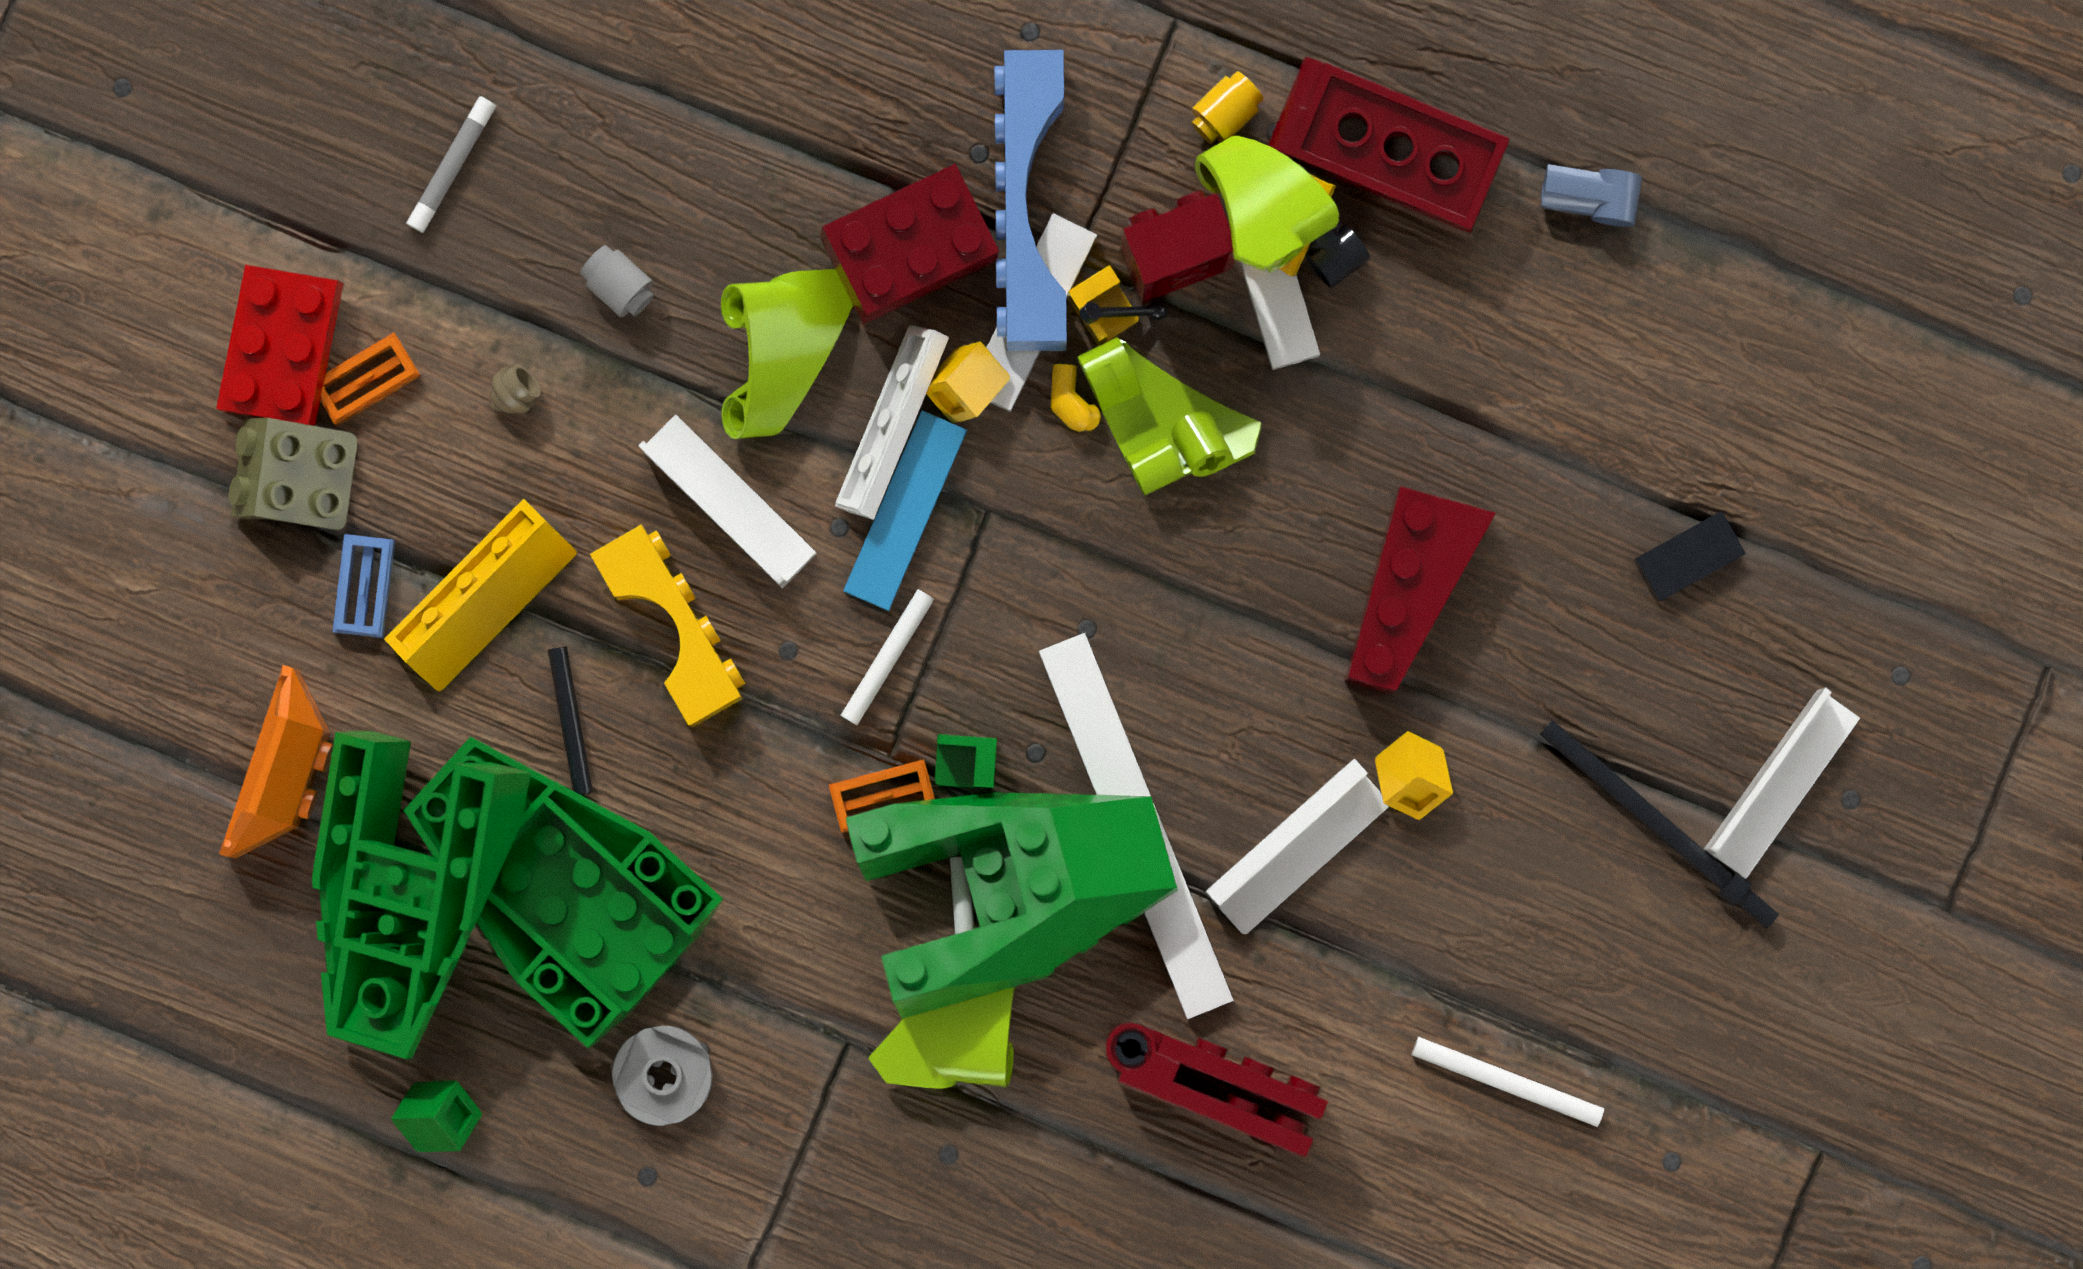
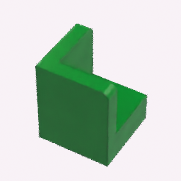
(965, 761)
(436, 1116)

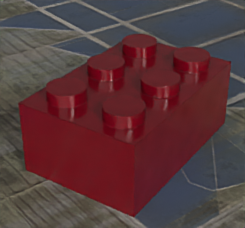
(909, 244)
(1177, 246)

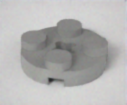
(636, 1087)

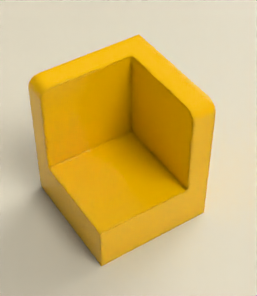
(1105, 292)
(967, 382)
(1413, 775)

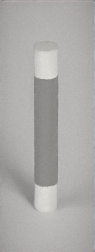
(451, 164)

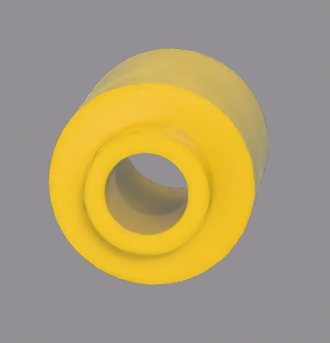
(1226, 108)

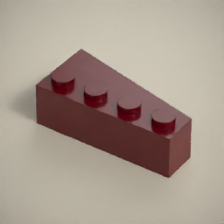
(1414, 575)

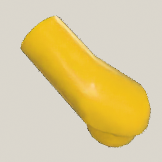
(1068, 404)

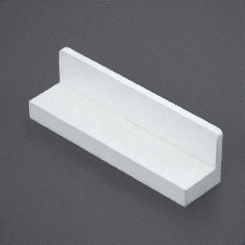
(728, 501)
(1781, 783)
(1298, 848)

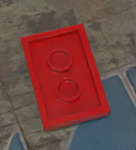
(279, 345)

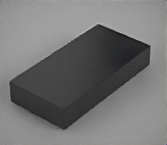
(1689, 556)

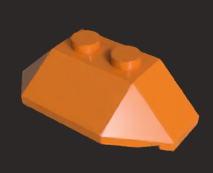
(281, 770)

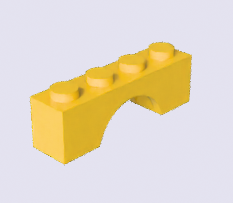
(637, 570)

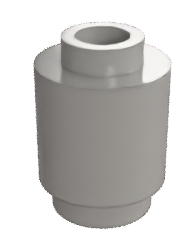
(617, 281)

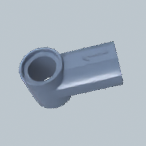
(1605, 195)

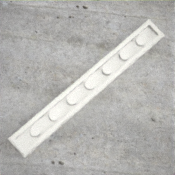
(1116, 772)

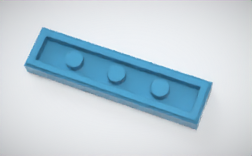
(905, 510)

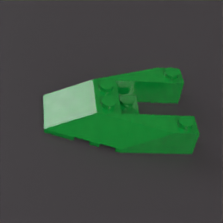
(1041, 876)
(395, 914)

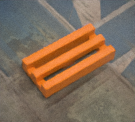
(377, 394)
(842, 806)

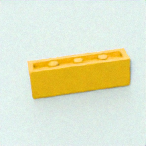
(480, 596)

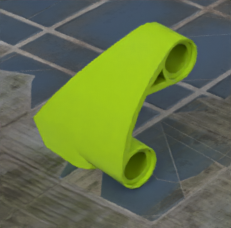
(1268, 199)
(789, 335)
(1161, 422)
(951, 1045)

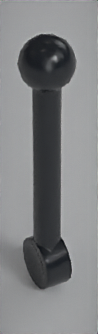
(1092, 312)

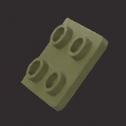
(293, 473)

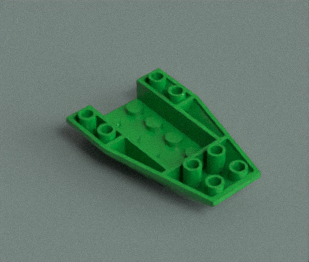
(583, 901)

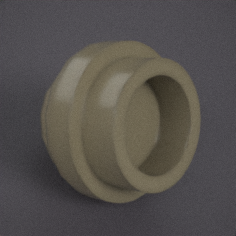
(514, 390)

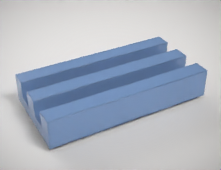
(383, 586)

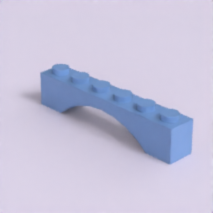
(1032, 104)

